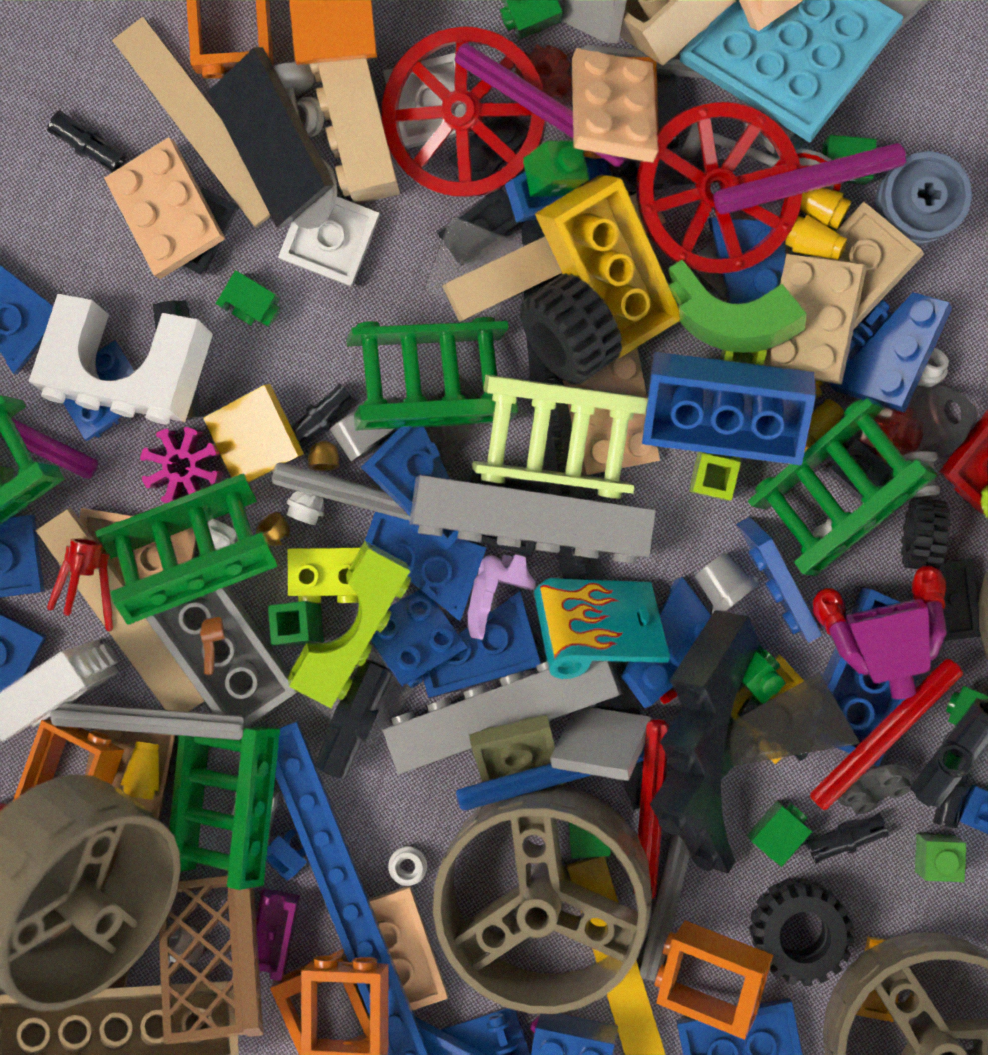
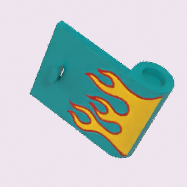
(598, 623)

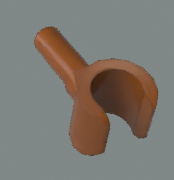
(211, 631)

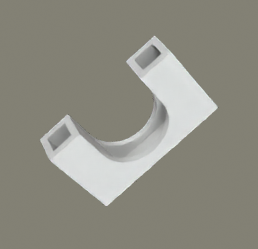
(158, 388)
(54, 683)

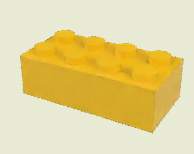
(604, 244)

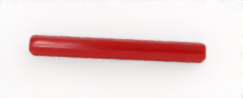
(886, 734)
(652, 779)

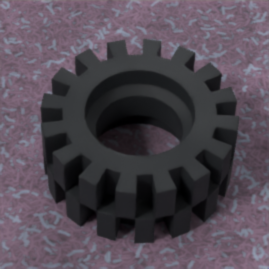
(925, 533)

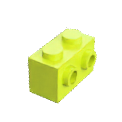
(321, 573)

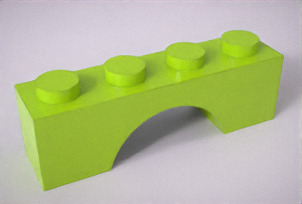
(715, 473)
(325, 668)

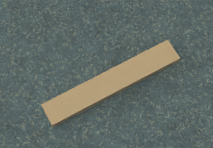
(191, 114)
(507, 276)
(136, 640)

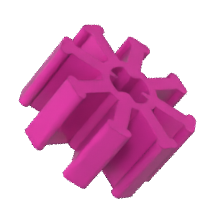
(185, 452)

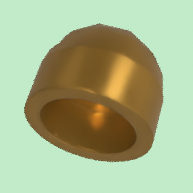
(323, 457)
(274, 528)

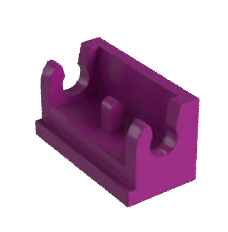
(275, 930)

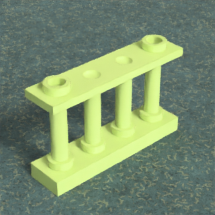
(583, 404)

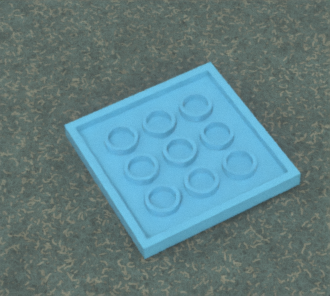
(799, 62)

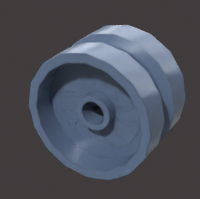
(939, 182)

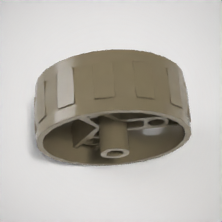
(51, 873)
(475, 948)
(888, 972)

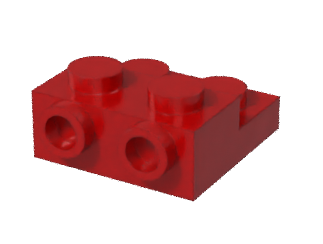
(969, 465)

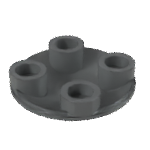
(876, 785)

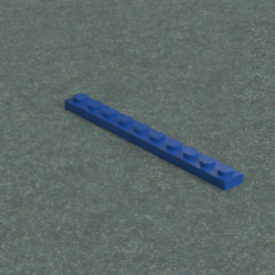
(341, 882)

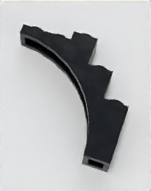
(706, 687)

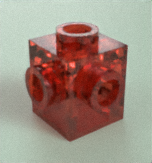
(554, 64)
(909, 432)

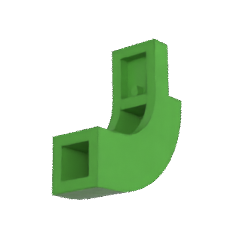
(735, 326)

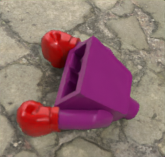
(892, 639)

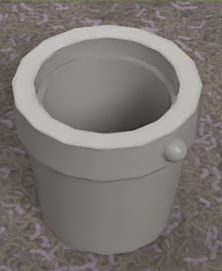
(725, 582)

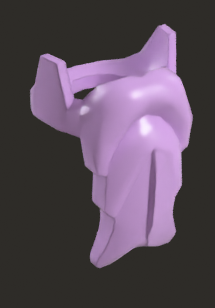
(491, 571)

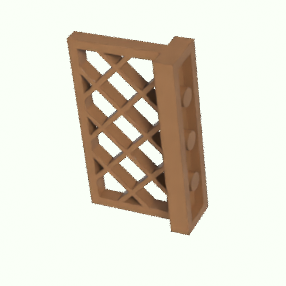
(244, 964)

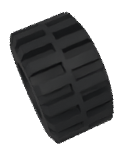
(571, 329)
(824, 953)

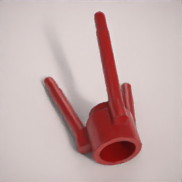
(82, 559)

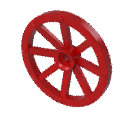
(462, 125)
(724, 176)

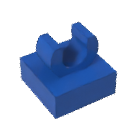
(975, 809)
(283, 857)

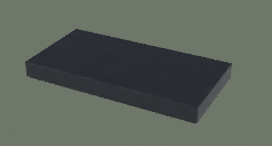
(270, 137)

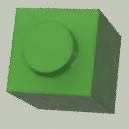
(940, 857)

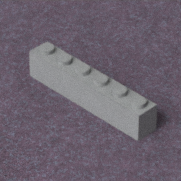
(531, 517)
(447, 726)

